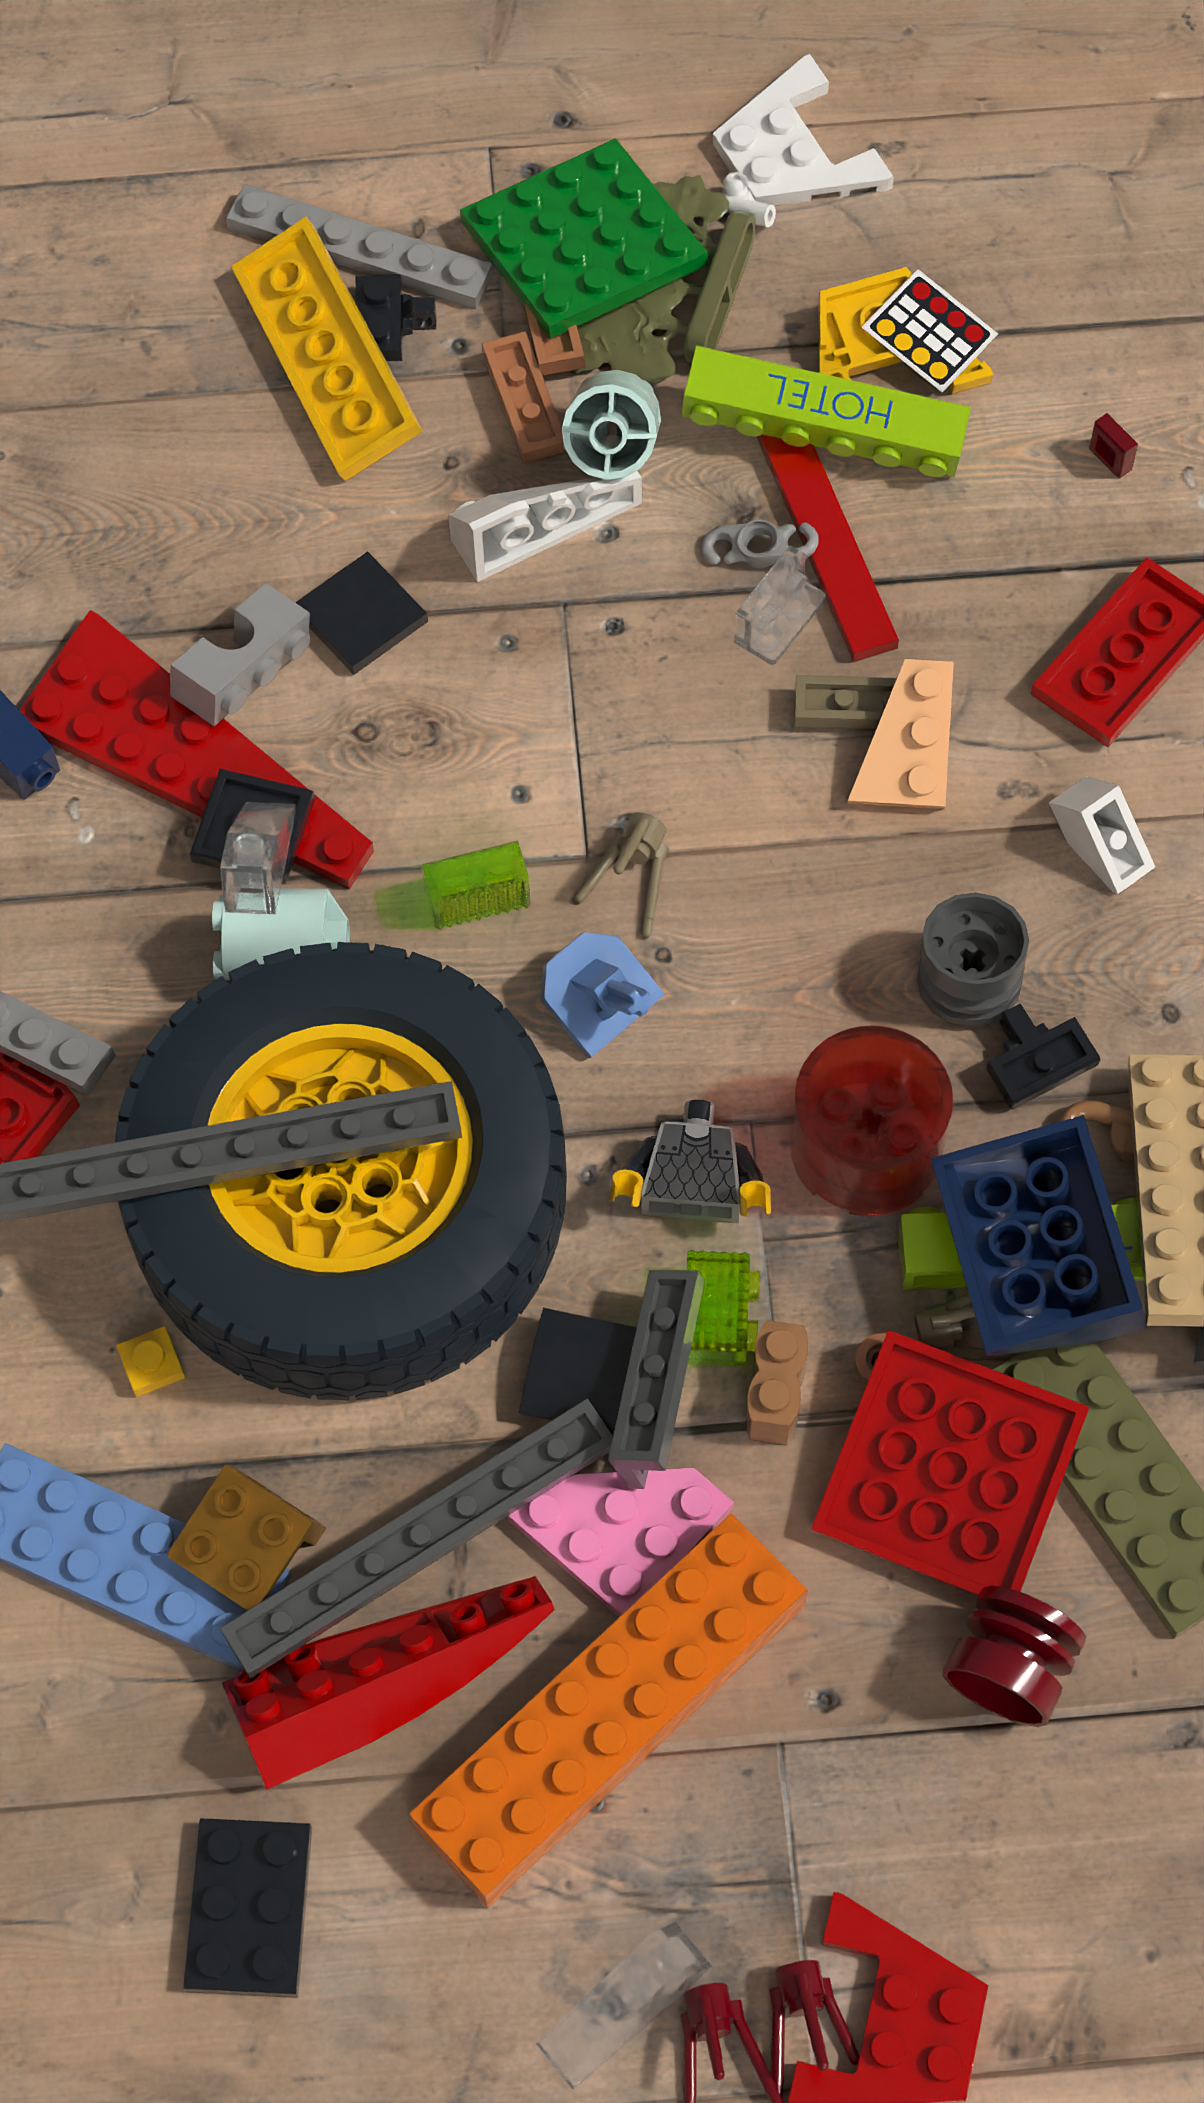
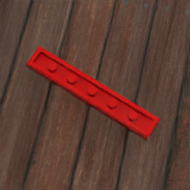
(837, 557)

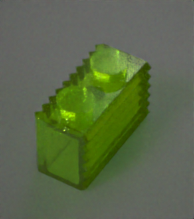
(476, 884)
(722, 1322)

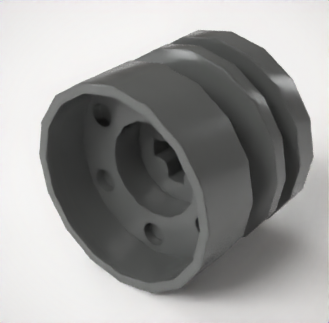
(972, 959)

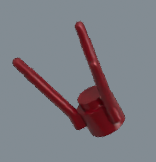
(803, 1991)
(709, 2017)

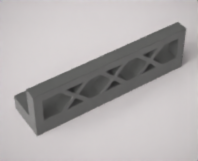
(656, 1374)

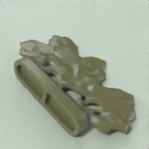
(625, 334)

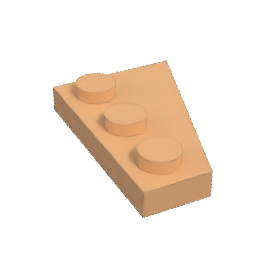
(911, 743)

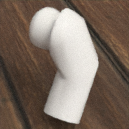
(742, 200)

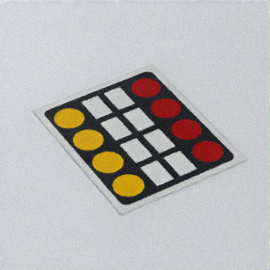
(930, 330)

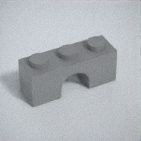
(220, 680)

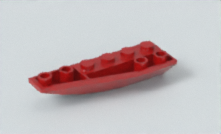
(376, 1677)

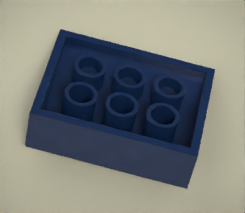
(1039, 1240)

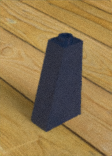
(25, 755)

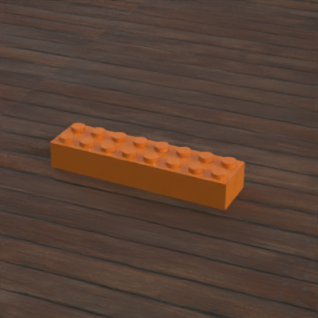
(608, 1710)

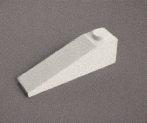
(527, 521)

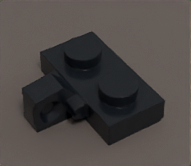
(391, 313)
(1038, 1057)

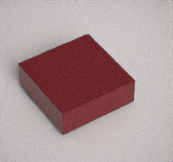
(1113, 446)

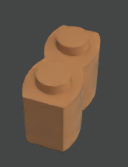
(776, 1384)

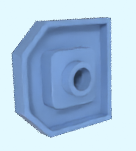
(596, 989)

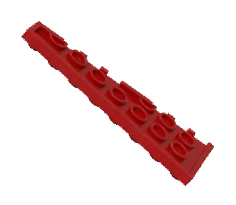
(117, 713)

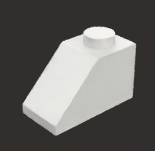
(1103, 832)

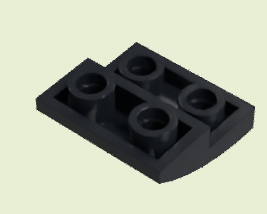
(576, 1361)

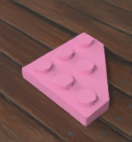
(619, 1536)

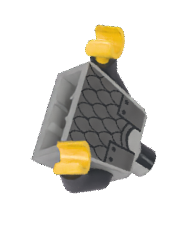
(693, 1171)

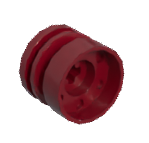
(1014, 1656)

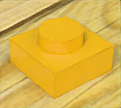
(150, 1361)

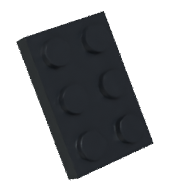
(248, 1908)

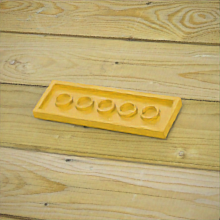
(326, 349)

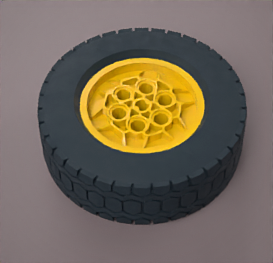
(381, 1283)

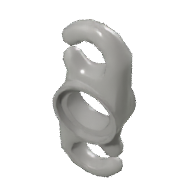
(741, 534)

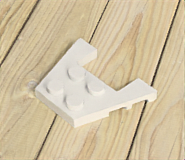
(780, 153)

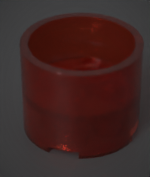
(877, 1083)

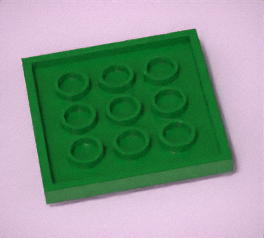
(583, 237)

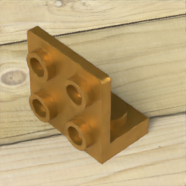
(242, 1538)

